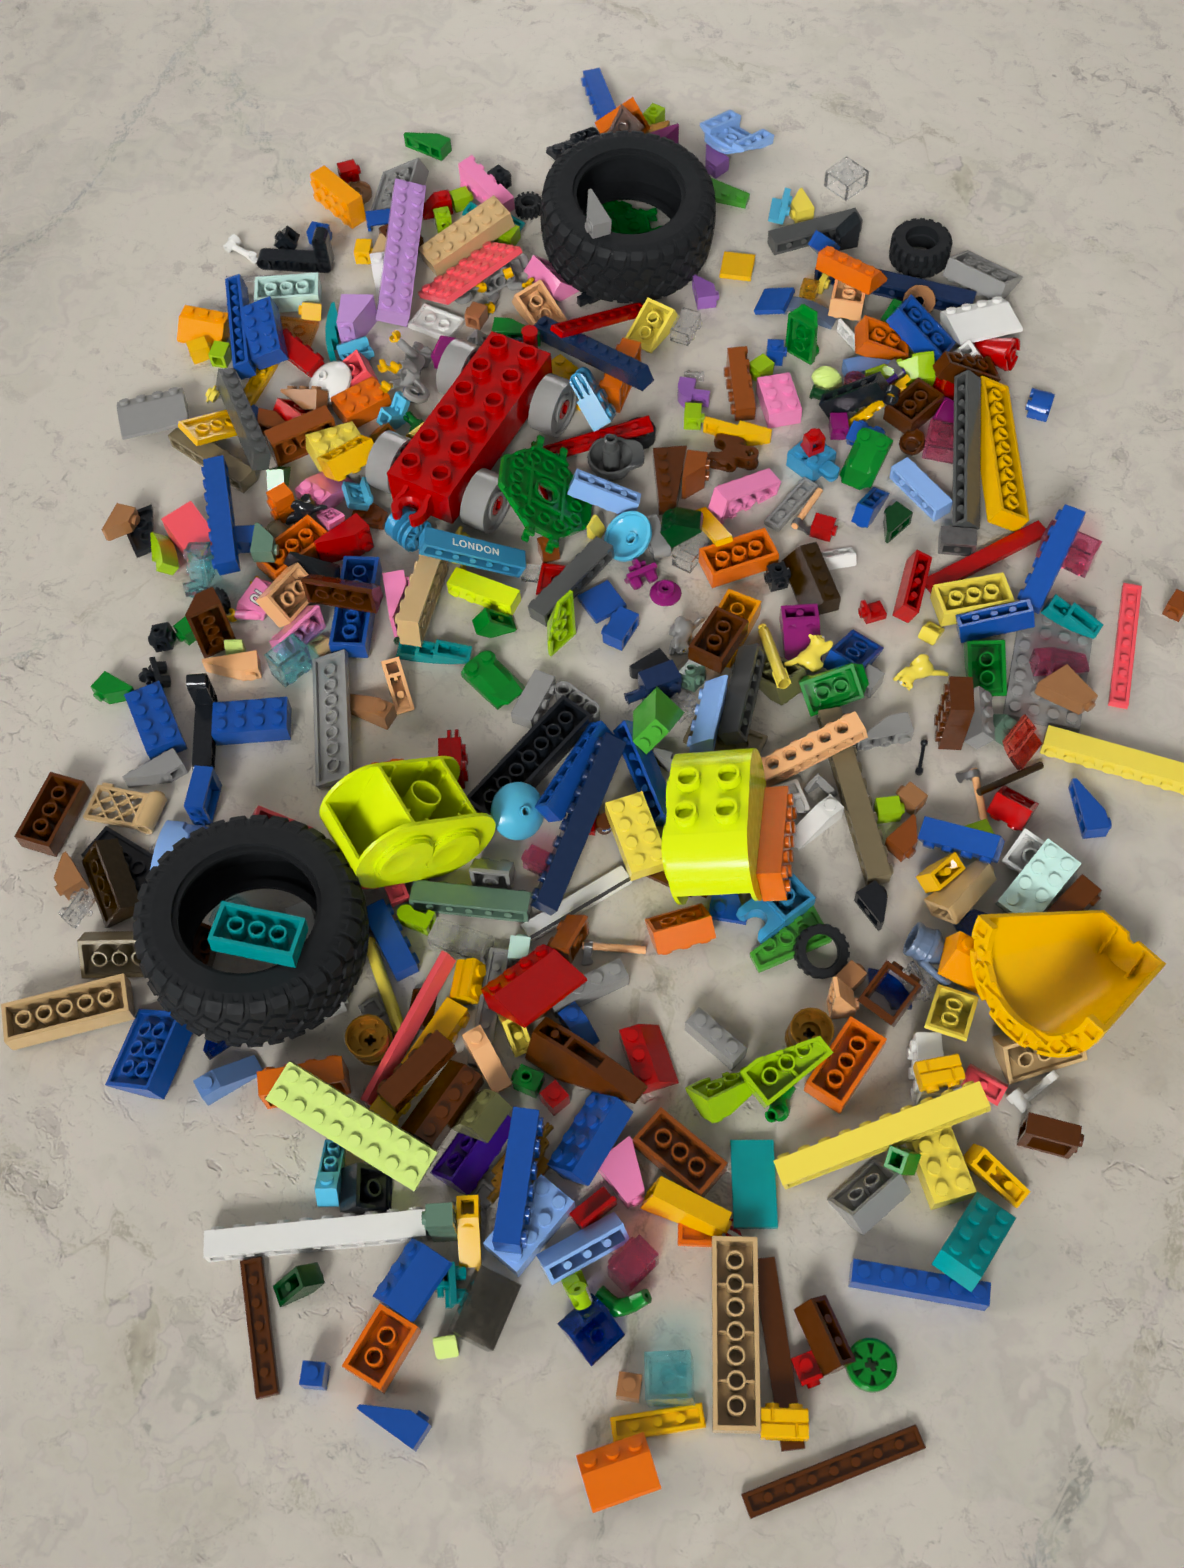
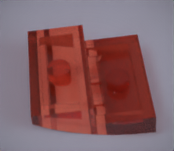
(1021, 742)

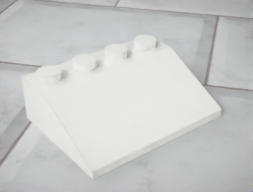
(980, 320)

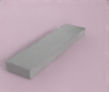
(791, 504)

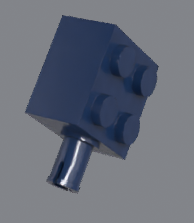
(663, 676)

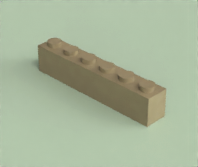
(240, 474)

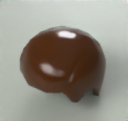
(912, 442)

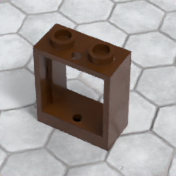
(913, 980)
(1050, 1135)

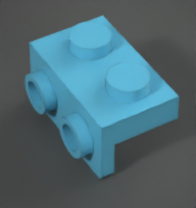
(780, 208)
(349, 347)
(357, 495)

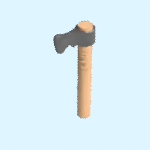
(797, 523)
(974, 776)
(589, 946)

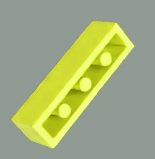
(483, 591)

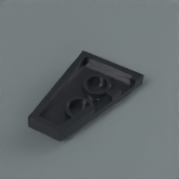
(140, 537)

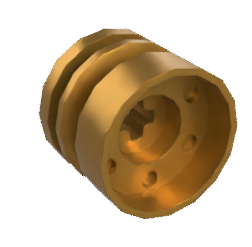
(810, 1022)
(363, 1032)

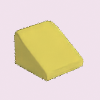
(595, 528)
(930, 633)

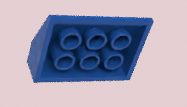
(150, 1055)

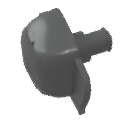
(615, 457)

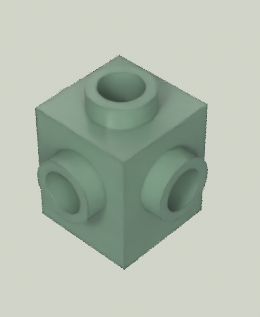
(692, 675)

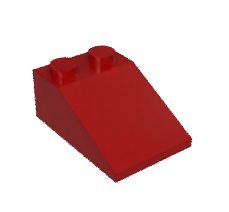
(346, 539)

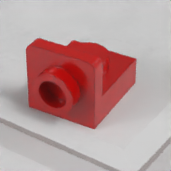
(872, 612)
(807, 1369)

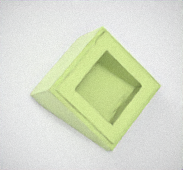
(234, 646)
(446, 1346)

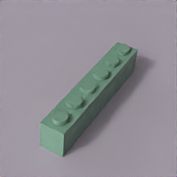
(471, 900)

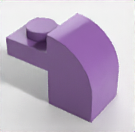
(688, 393)

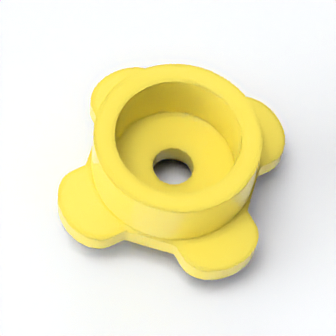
(212, 394)

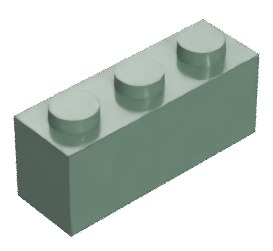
(440, 1221)

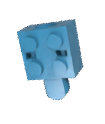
(814, 466)

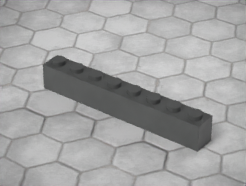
(243, 419)

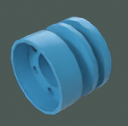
(403, 532)

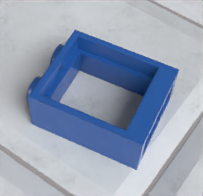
(202, 795)

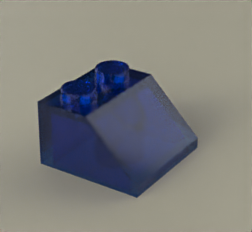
(591, 1330)

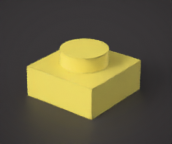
(824, 283)

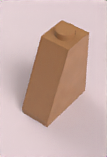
(1067, 690)

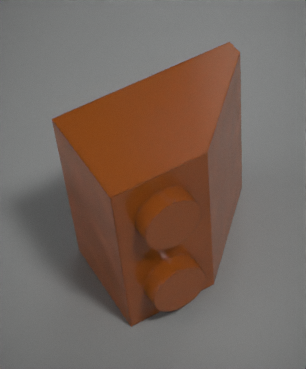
(695, 472)
(570, 936)

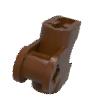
(733, 454)

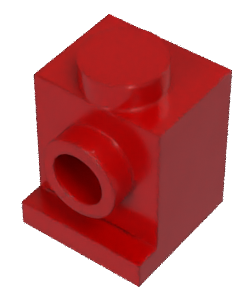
(812, 437)

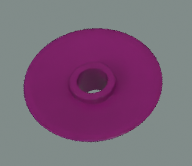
(668, 597)

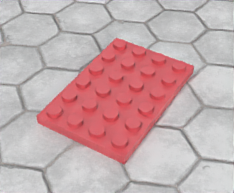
(469, 272)

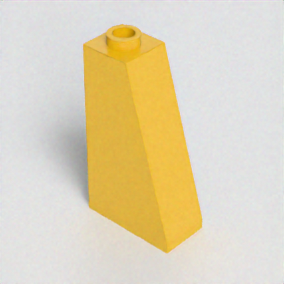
(685, 1207)

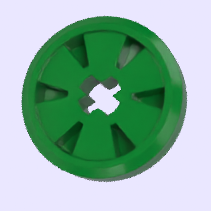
(884, 1371)

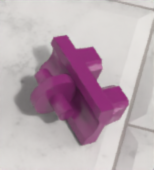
(647, 571)

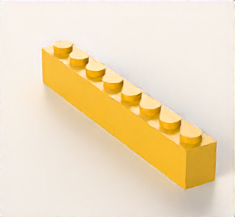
(448, 1021)

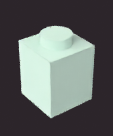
(519, 947)

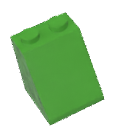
(654, 720)

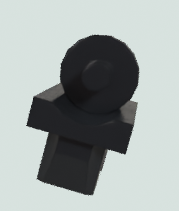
(153, 673)

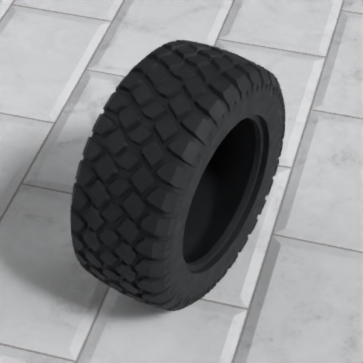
(634, 169)
(239, 859)

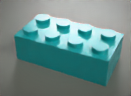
(258, 934)
(974, 1241)

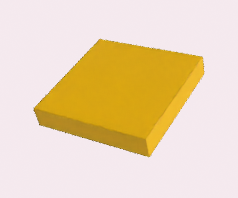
(737, 266)

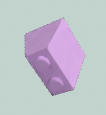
(355, 316)

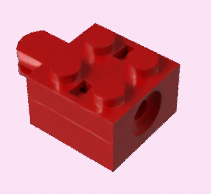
(454, 748)

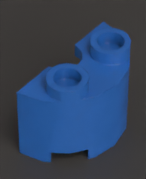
(1040, 405)

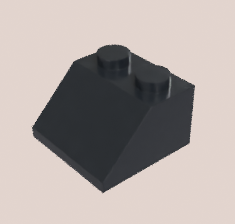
(365, 1189)

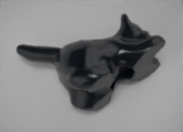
(303, 507)

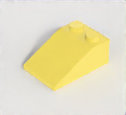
(652, 325)
(951, 1012)

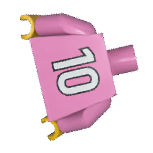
(247, 607)

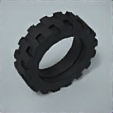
(841, 945)

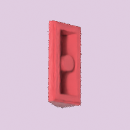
(993, 1087)

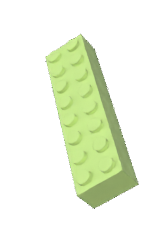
(352, 1125)

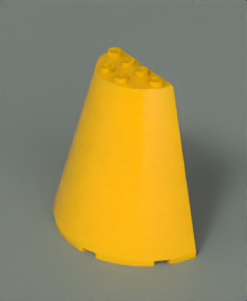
(1058, 976)

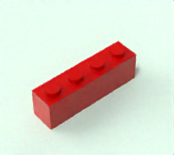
(302, 355)
(912, 586)

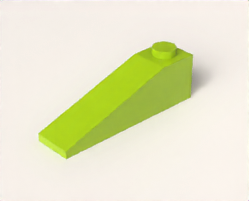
(917, 366)
(561, 623)
(777, 1072)
(720, 1096)

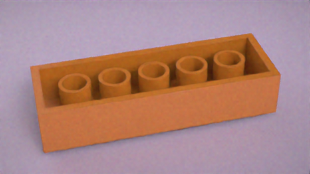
(776, 843)

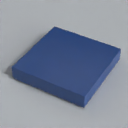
(774, 301)
(601, 601)

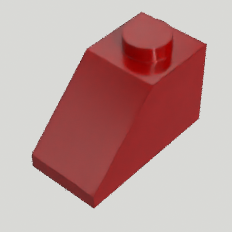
(437, 200)

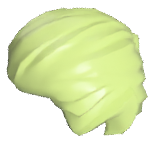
(827, 378)

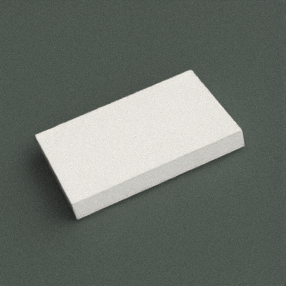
(436, 322)

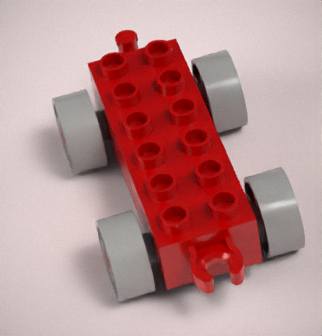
(484, 406)

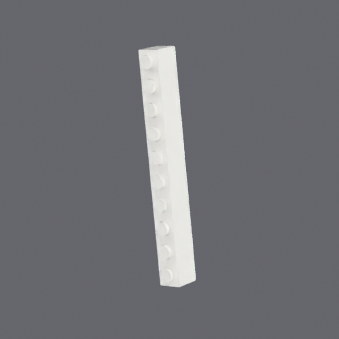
(313, 1235)

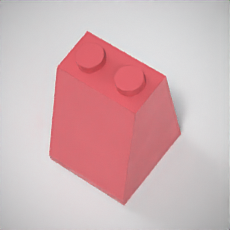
(186, 526)

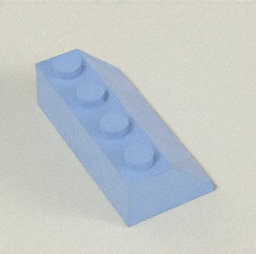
(708, 715)

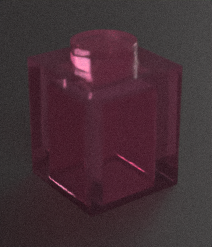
(534, 859)

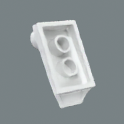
(1023, 851)

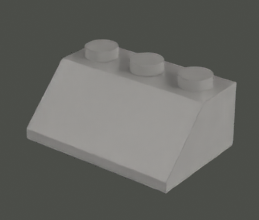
(869, 1196)

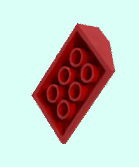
(532, 986)

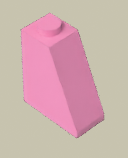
(623, 1173)

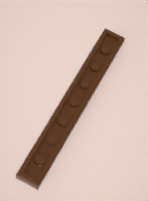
(776, 1341)
(833, 1471)

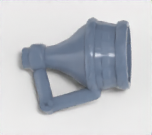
(926, 948)

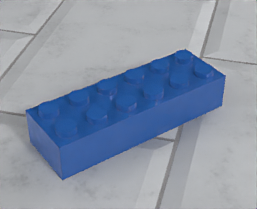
(350, 627)
(517, 1179)

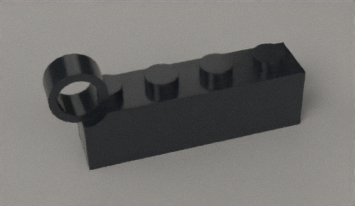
(859, 394)

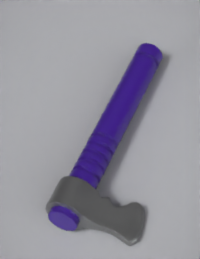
(899, 373)

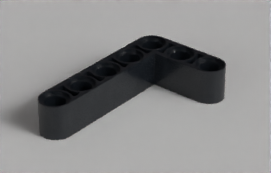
(318, 260)
(203, 696)

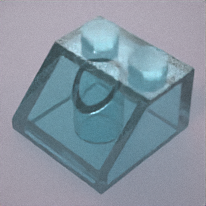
(199, 563)

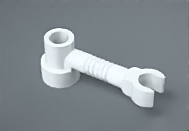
(234, 244)
(1022, 1099)

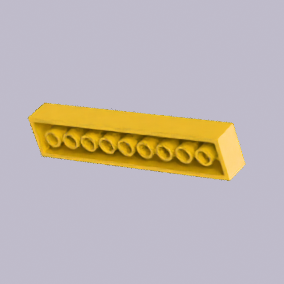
(1000, 459)

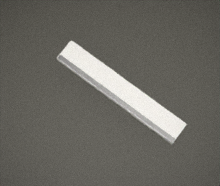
(578, 902)

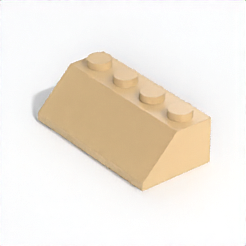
(1024, 1063)

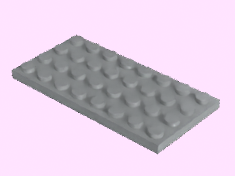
(1022, 683)

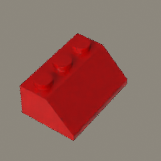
(648, 1056)

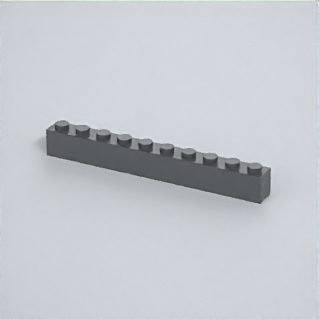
(966, 450)

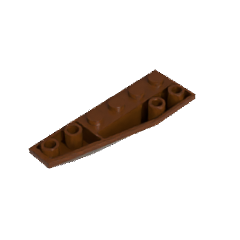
(580, 1063)

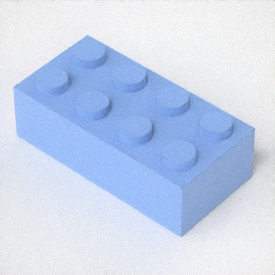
(548, 1213)

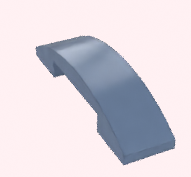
(822, 312)

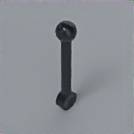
(919, 770)

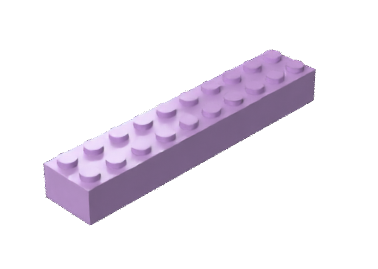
(400, 253)

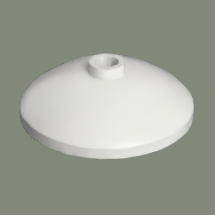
(332, 377)

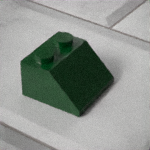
(680, 525)

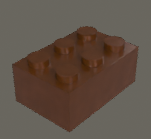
(914, 407)
(718, 639)

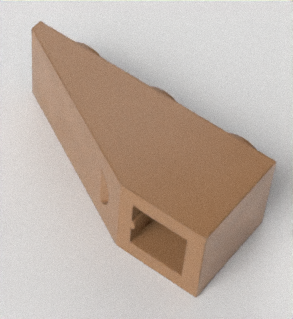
(307, 398)

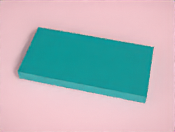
(753, 1184)

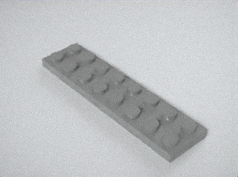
(332, 718)

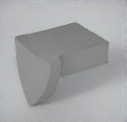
(819, 781)

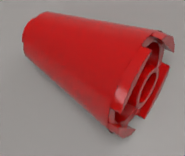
(1000, 350)

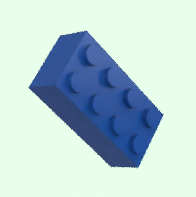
(919, 328)
(264, 333)
(155, 720)
(251, 721)
(590, 1138)

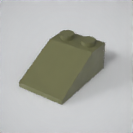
(769, 687)
(483, 1115)

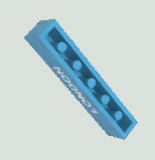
(472, 552)

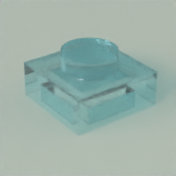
(191, 589)

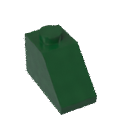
(895, 520)
(298, 1283)

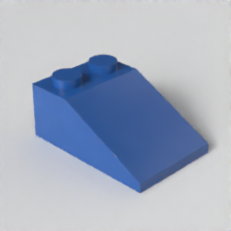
(854, 649)

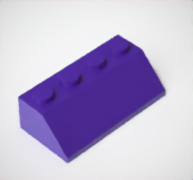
(469, 1159)

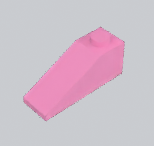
(330, 518)

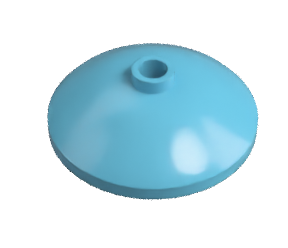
(625, 529)
(508, 809)

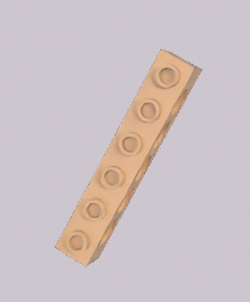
(820, 750)

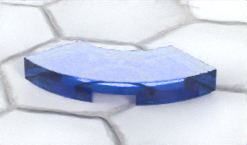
(891, 989)

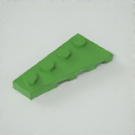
(730, 195)
(780, 947)

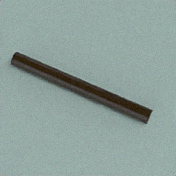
(1010, 778)

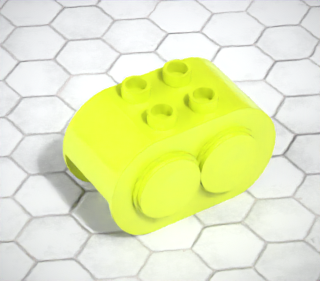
(404, 821)
(713, 823)

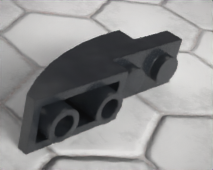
(557, 149)

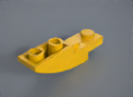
(750, 432)

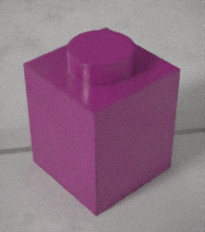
(838, 426)

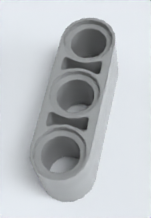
(658, 545)
(577, 696)

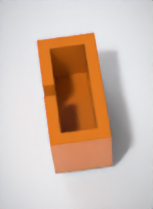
(280, 501)

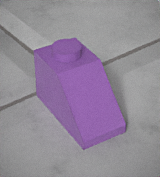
(716, 162)
(704, 293)

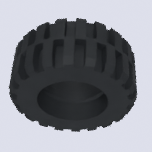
(920, 234)

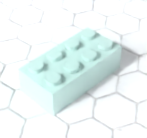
(289, 290)
(1039, 880)

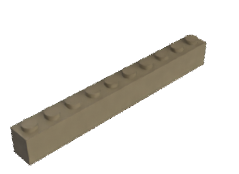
(857, 808)

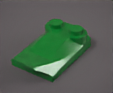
(802, 334)
(865, 459)
(492, 679)
(834, 687)

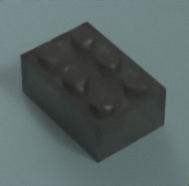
(484, 1308)

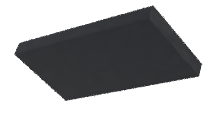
(136, 856)

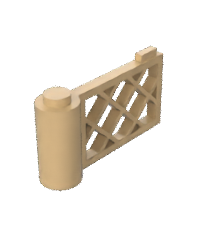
(147, 811)

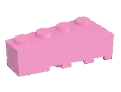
(483, 185)
(743, 494)

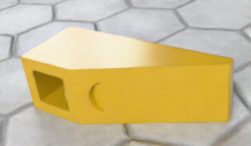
(469, 1230)

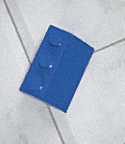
(412, 1280)

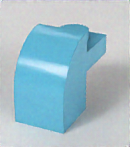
(395, 412)

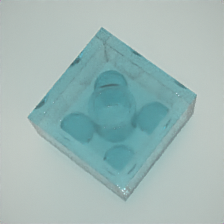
(289, 660)
(669, 1378)

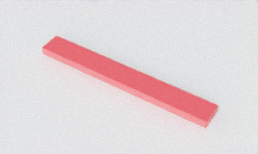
(1125, 646)
(410, 1024)

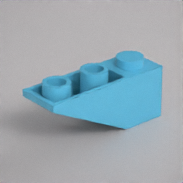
(329, 1175)

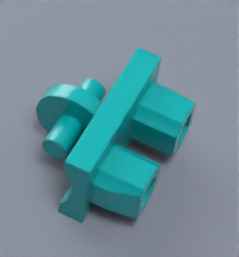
(452, 1295)

